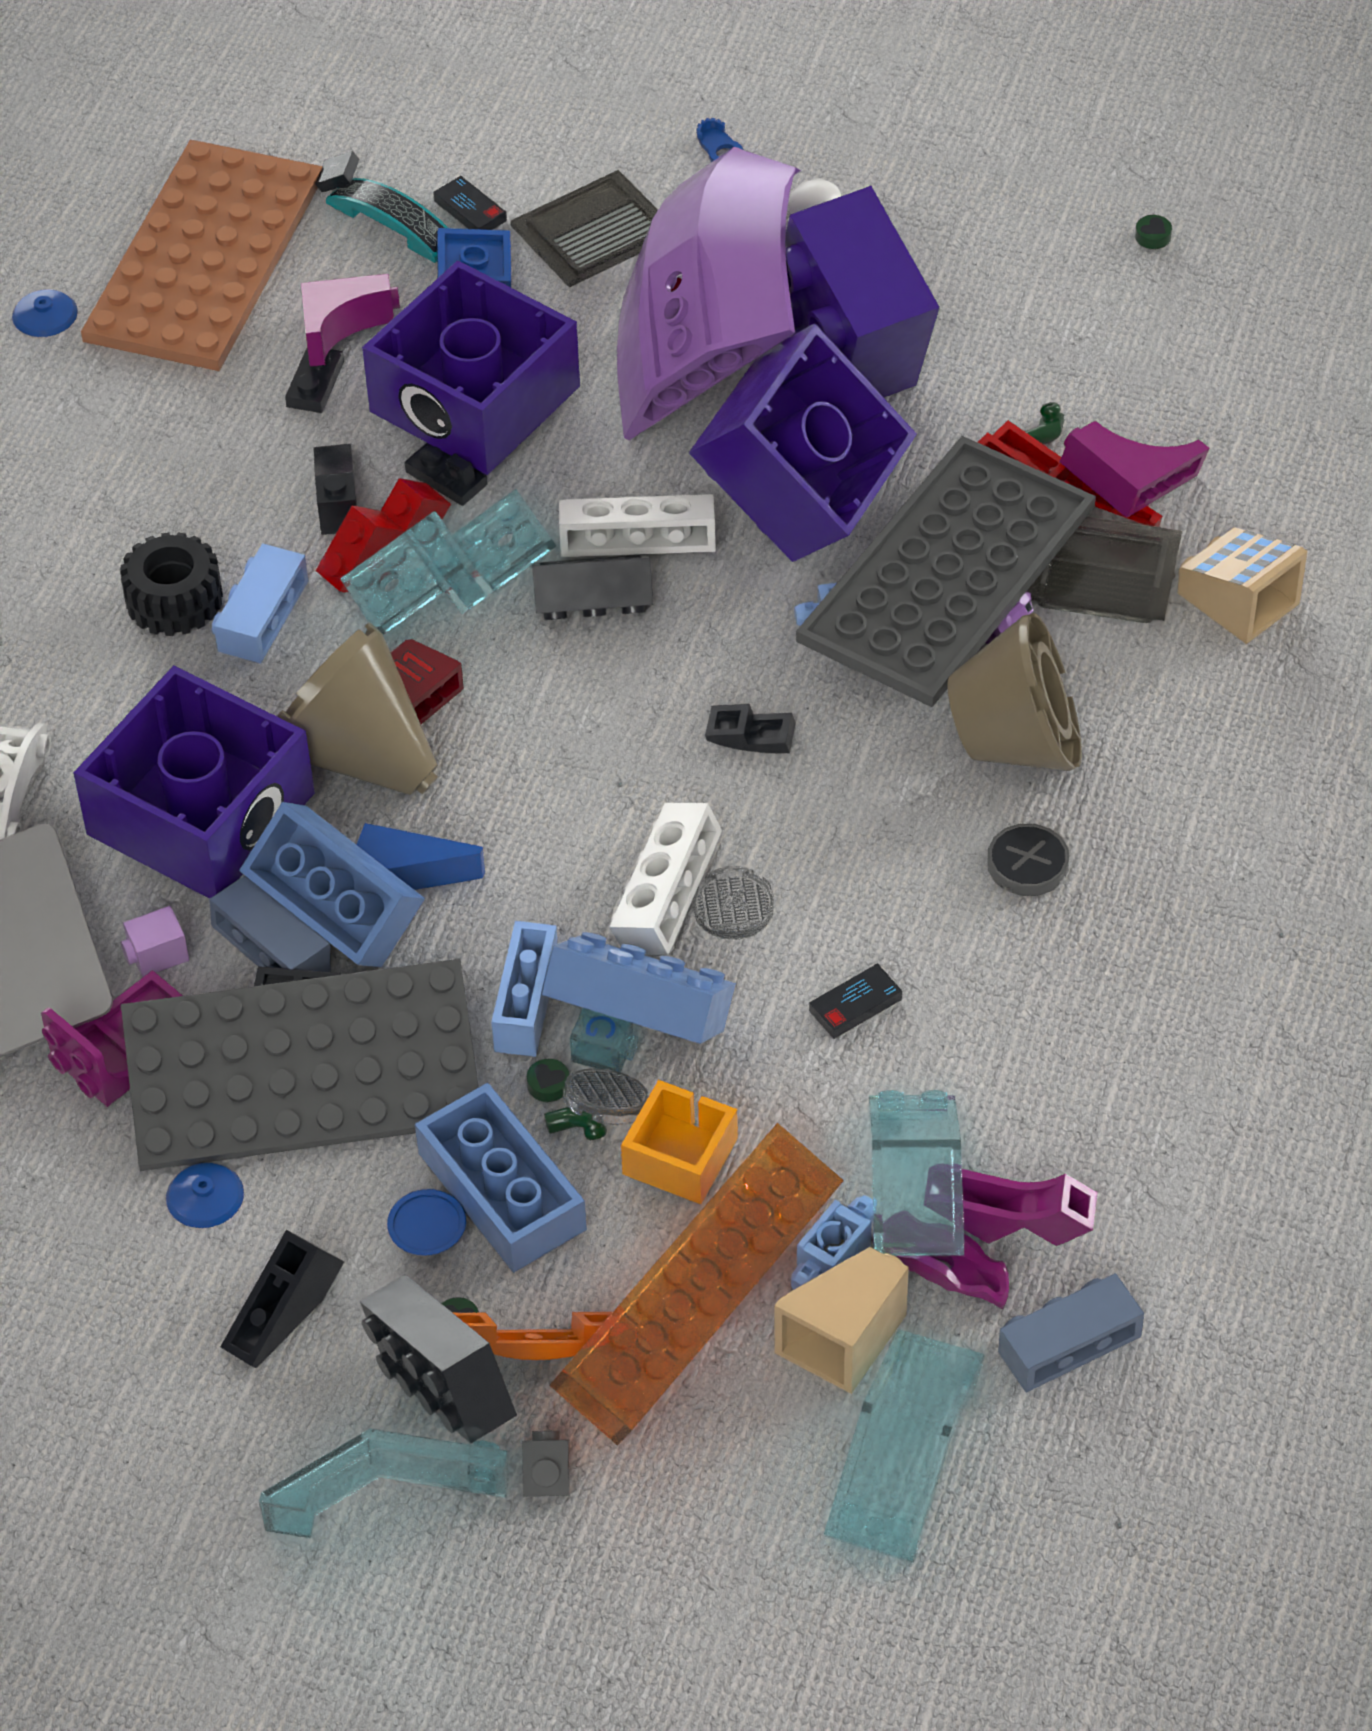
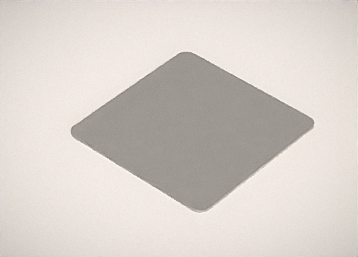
(43, 942)

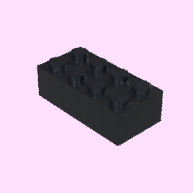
(437, 1359)

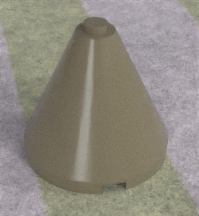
(363, 718)

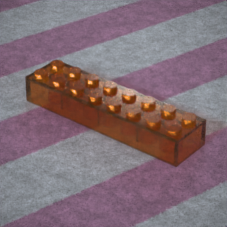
(696, 1284)

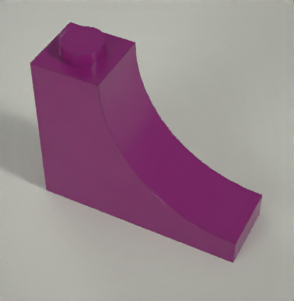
(343, 308)
(1127, 471)

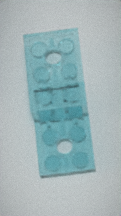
(436, 561)

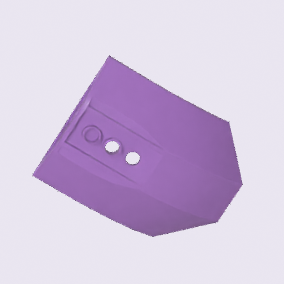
(734, 295)

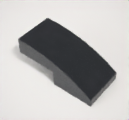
(742, 730)

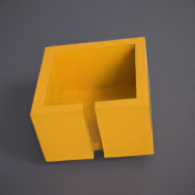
(673, 1152)

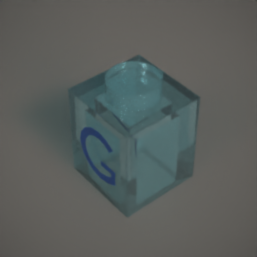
(602, 1041)

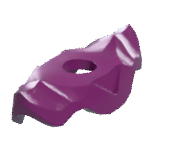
(970, 1273)

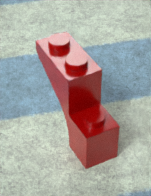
(369, 530)

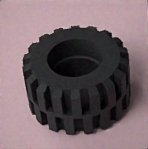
(171, 583)

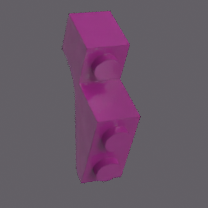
(1050, 1208)

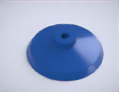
(44, 313)
(204, 1195)
(426, 1222)

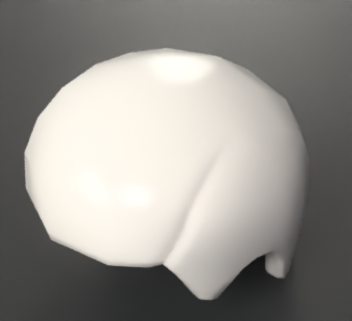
(811, 194)

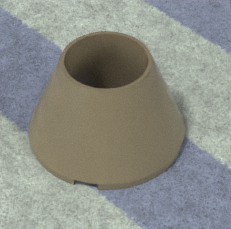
(1014, 703)

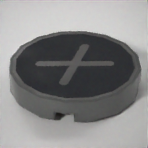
(1028, 859)

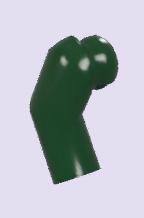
(1049, 425)
(566, 1119)

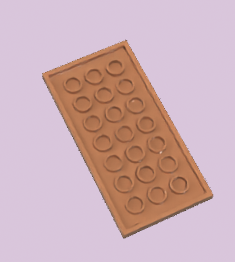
(202, 255)

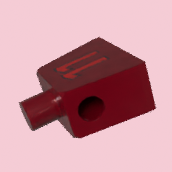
(427, 676)

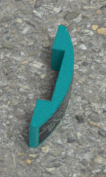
(392, 210)

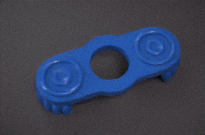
(713, 137)

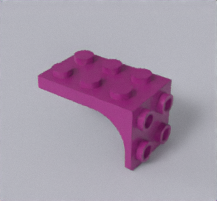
(97, 1049)

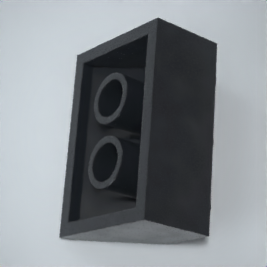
(592, 585)

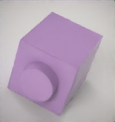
(154, 941)

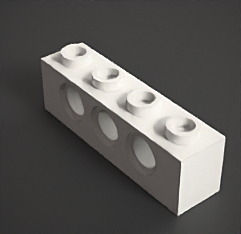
(637, 525)
(666, 877)

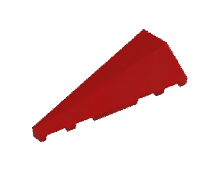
(1024, 448)

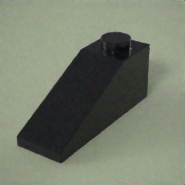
(334, 485)
(282, 1298)

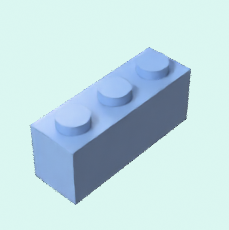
(260, 603)
(519, 1002)

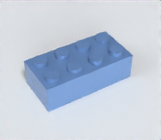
(332, 884)
(639, 987)
(501, 1177)

